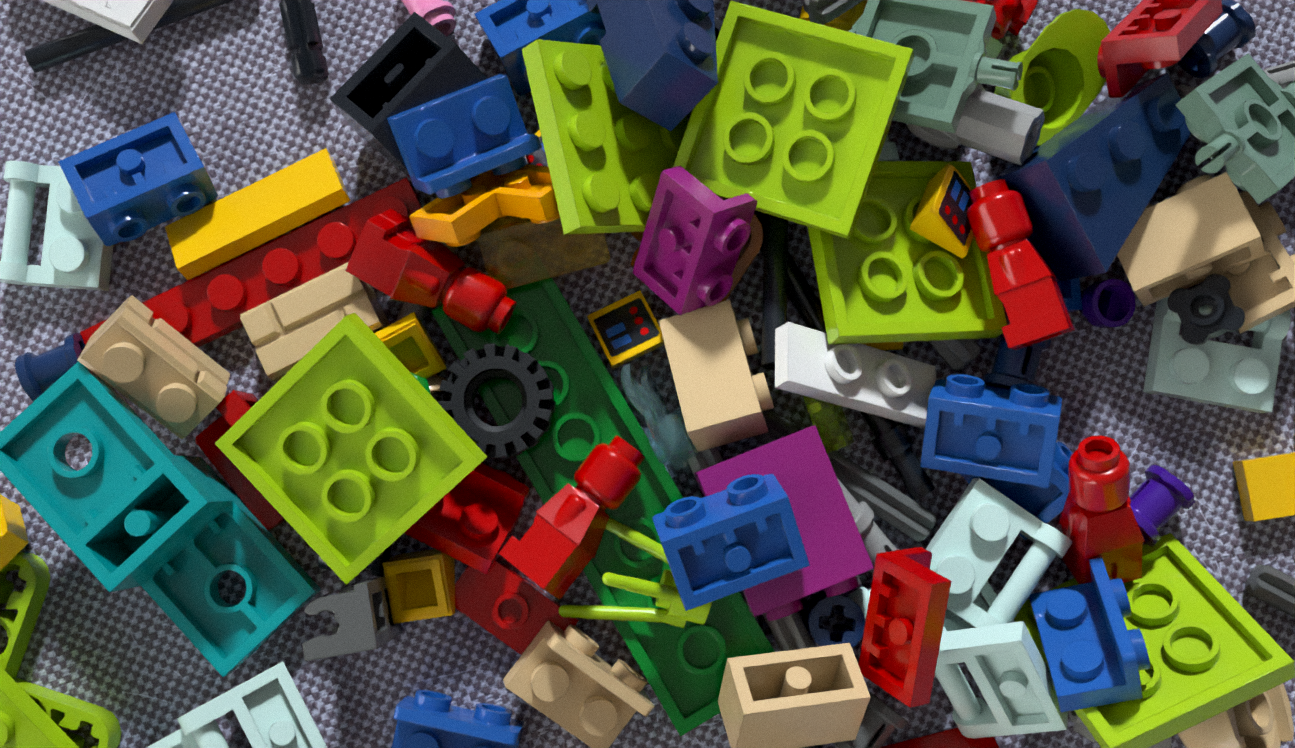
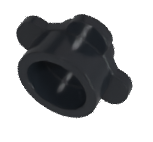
(1200, 327)

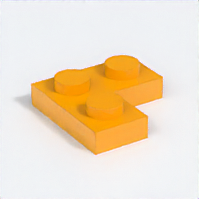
(461, 217)

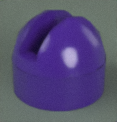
(1110, 309)

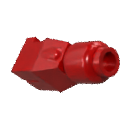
(1016, 268)
(427, 274)
(1100, 512)
(574, 519)

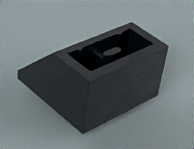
(402, 74)

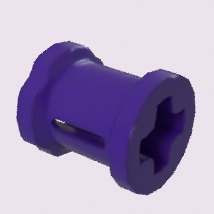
(1158, 501)

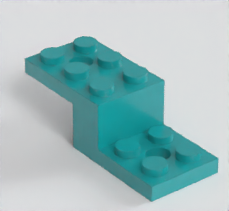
(152, 518)

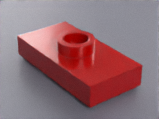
(507, 605)

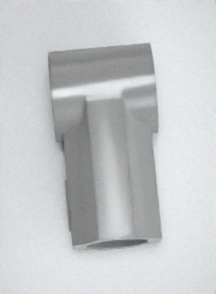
(991, 126)

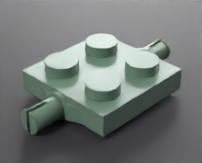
(948, 55)
(1246, 127)

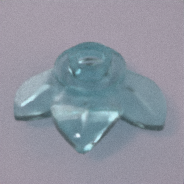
(666, 431)

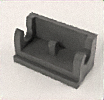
(362, 619)

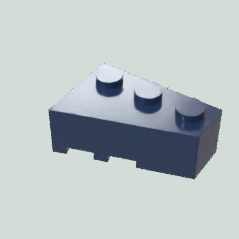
(659, 54)
(1099, 177)

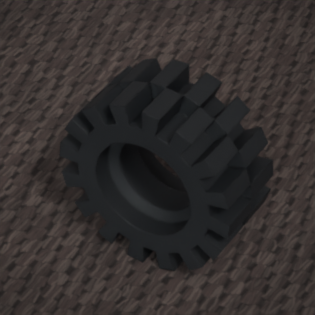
(507, 363)

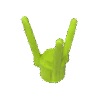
(664, 592)

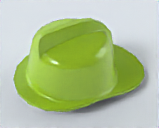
(1061, 70)

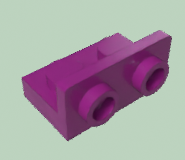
(692, 241)

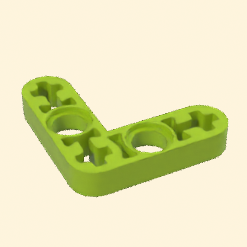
(19, 631)

